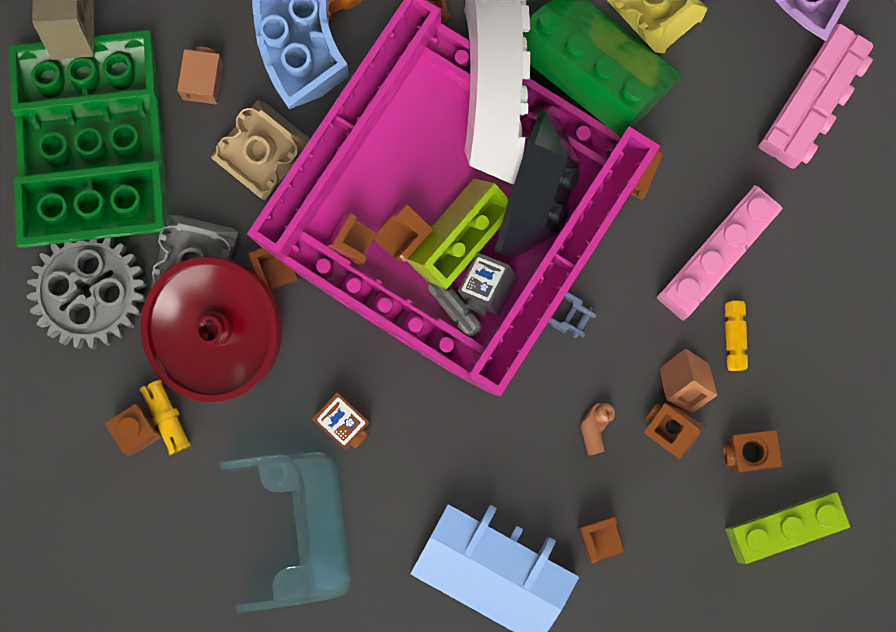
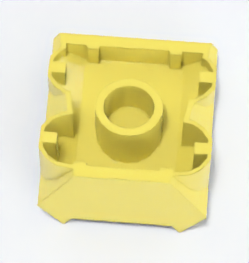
(660, 20)

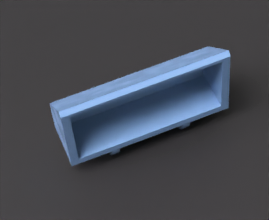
(494, 572)

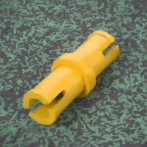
(165, 417)

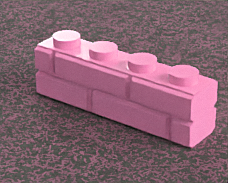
(816, 96)
(719, 253)

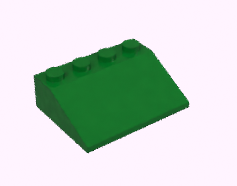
(597, 62)

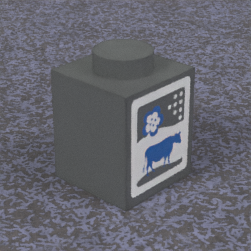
(487, 285)

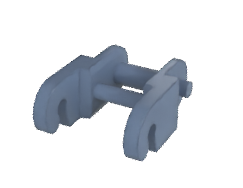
(576, 305)

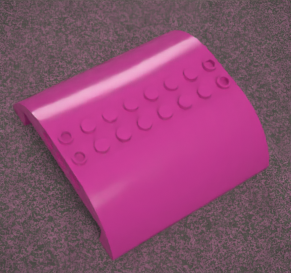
(401, 142)

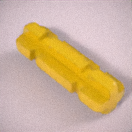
(736, 335)

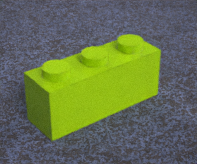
(460, 233)
(787, 528)

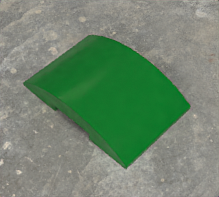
(88, 142)

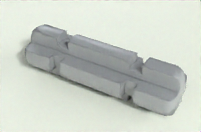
(456, 309)

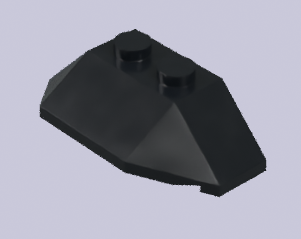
(540, 188)

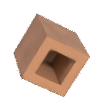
(200, 75)

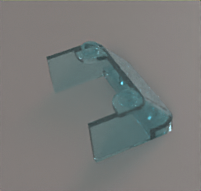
(319, 527)

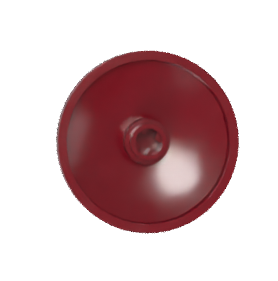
(211, 329)

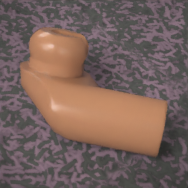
(594, 424)

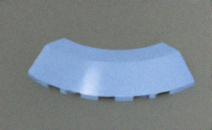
(298, 48)

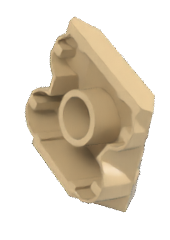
(260, 148)

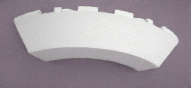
(496, 89)

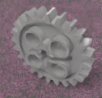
(104, 316)

